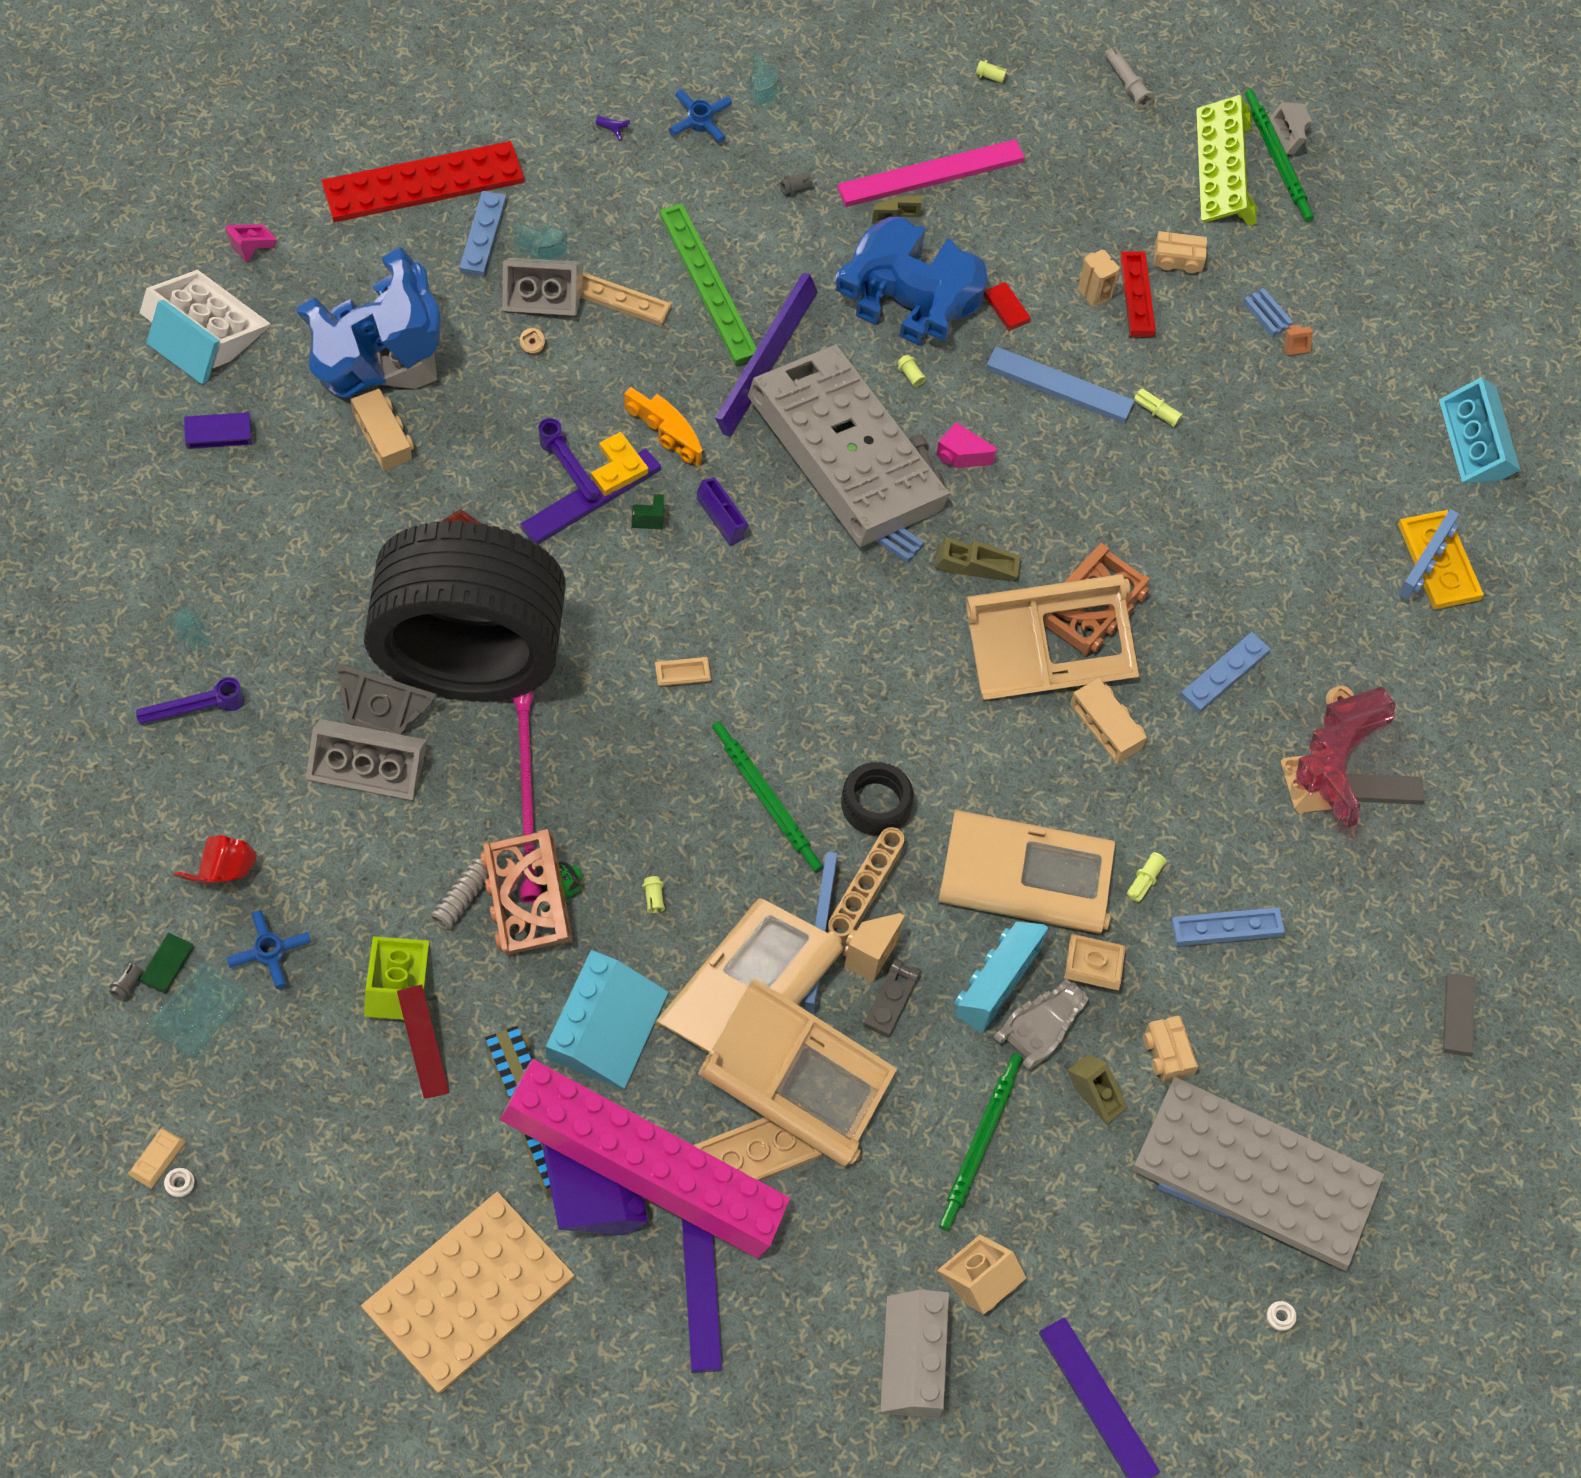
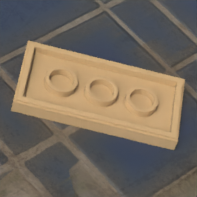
(760, 1149)

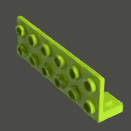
(1224, 160)

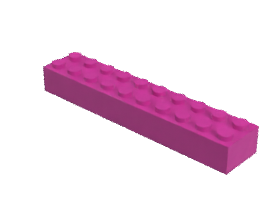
(645, 1159)

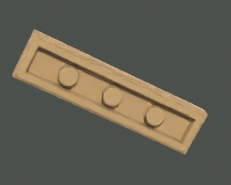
(624, 300)

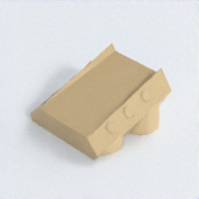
(1300, 797)

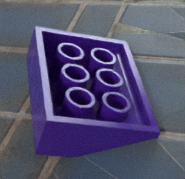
(589, 1200)

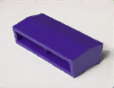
(217, 430)
(722, 511)

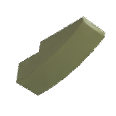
(976, 560)

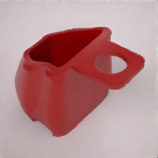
(223, 861)

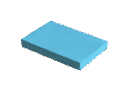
(183, 341)

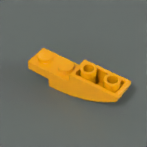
(672, 427)

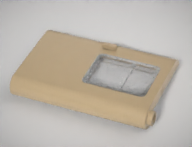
(1028, 872)
(763, 946)

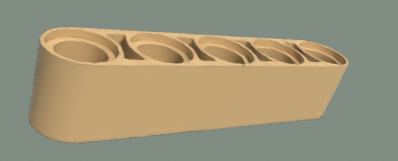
(869, 876)

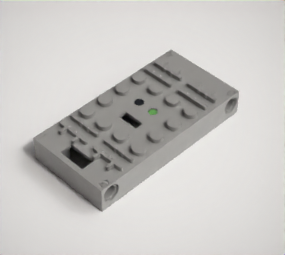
(863, 473)

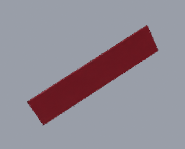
(422, 1041)

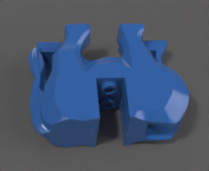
(891, 265)
(400, 319)

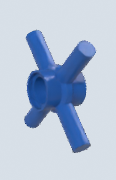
(700, 115)
(271, 959)

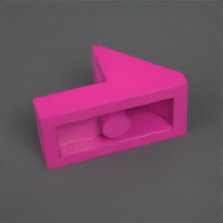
(248, 237)

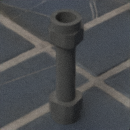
(921, 446)

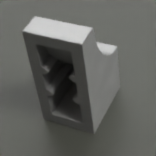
(1290, 124)

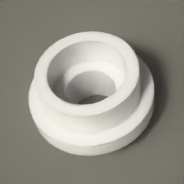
(173, 1176)
(1284, 1308)

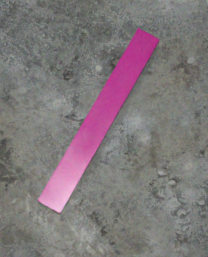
(930, 173)

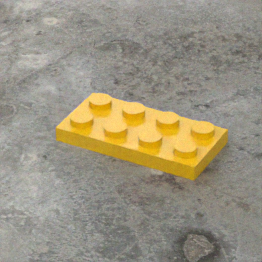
(1452, 578)

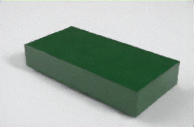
(166, 963)

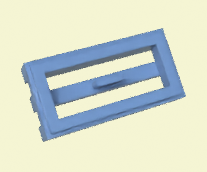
(1271, 310)
(897, 539)

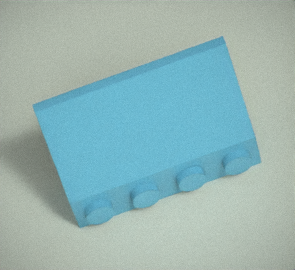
(606, 1021)

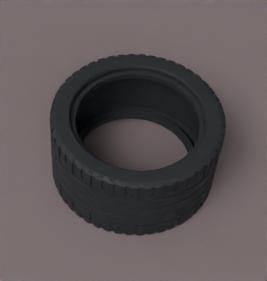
(465, 611)

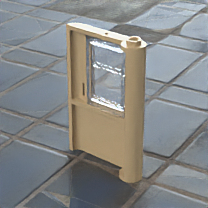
(777, 1066)

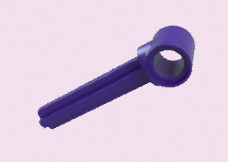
(554, 440)
(196, 702)

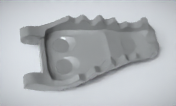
(1042, 1023)

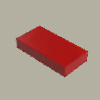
(1007, 306)

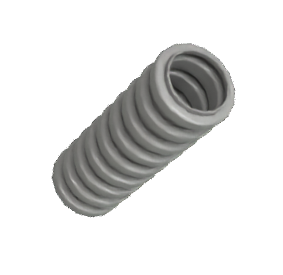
(461, 894)

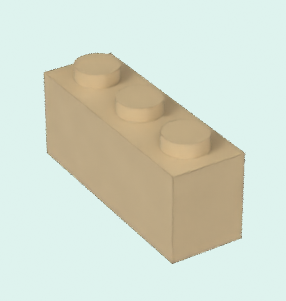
(382, 429)
(1108, 720)

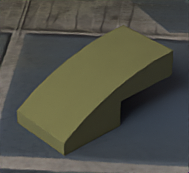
(897, 207)

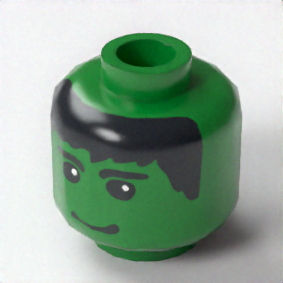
(570, 879)

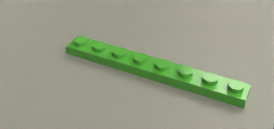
(708, 283)

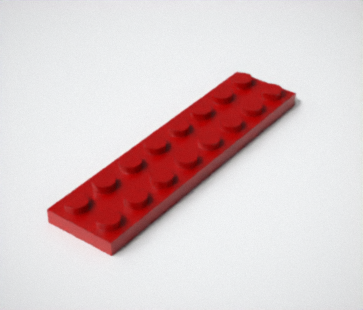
(422, 181)

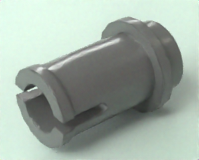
(794, 184)
(125, 982)

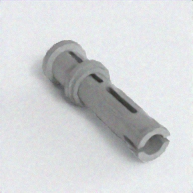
(1133, 84)

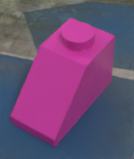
(965, 449)

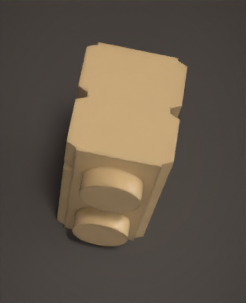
(1180, 252)
(1098, 278)
(1170, 1049)

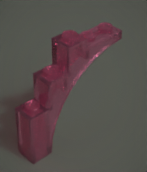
(1345, 726)

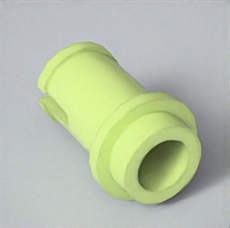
(990, 71)
(911, 370)
(654, 897)

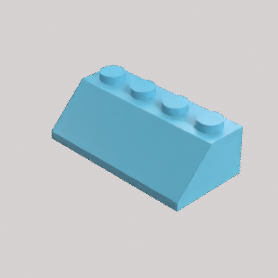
(1479, 433)
(1000, 975)

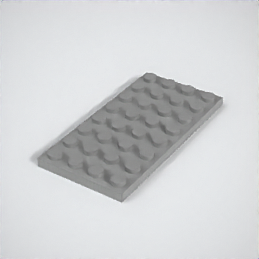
(1259, 1173)

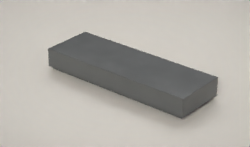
(1387, 788)
(1459, 1014)

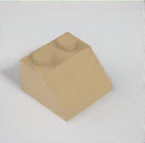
(872, 945)
(983, 1273)

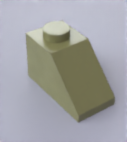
(1097, 1087)

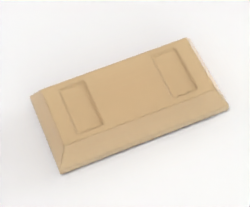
(682, 671)
(156, 1158)

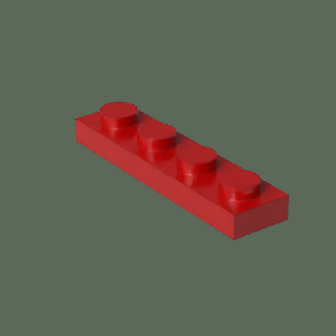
(1137, 294)

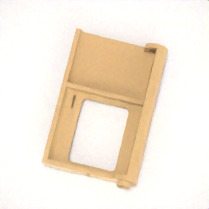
(1013, 644)

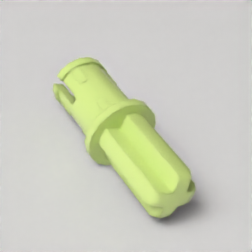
(1158, 407)
(1146, 877)

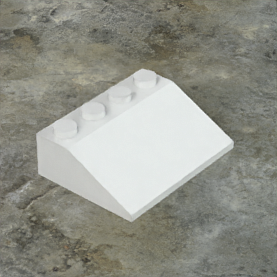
(211, 309)

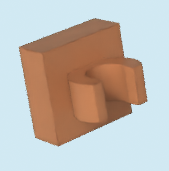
(1298, 340)

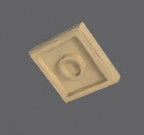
(1094, 962)

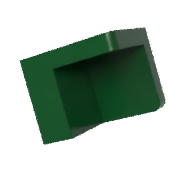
(649, 515)

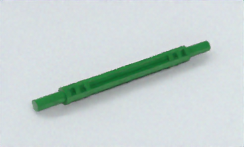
(1279, 155)
(767, 797)
(980, 1142)

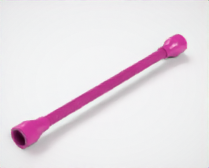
(528, 890)

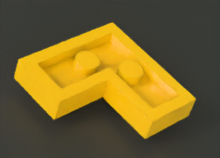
(623, 468)

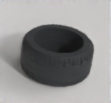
(883, 774)

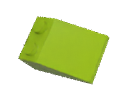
(393, 967)

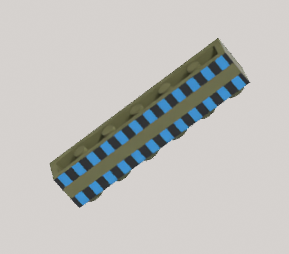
(510, 1058)

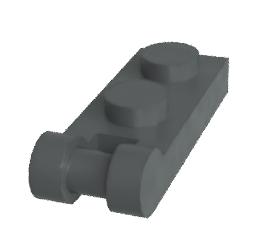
(891, 999)

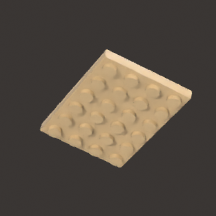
(467, 1292)

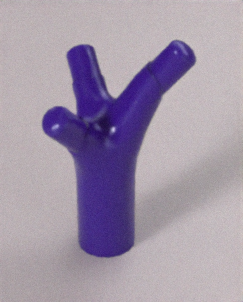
(613, 125)

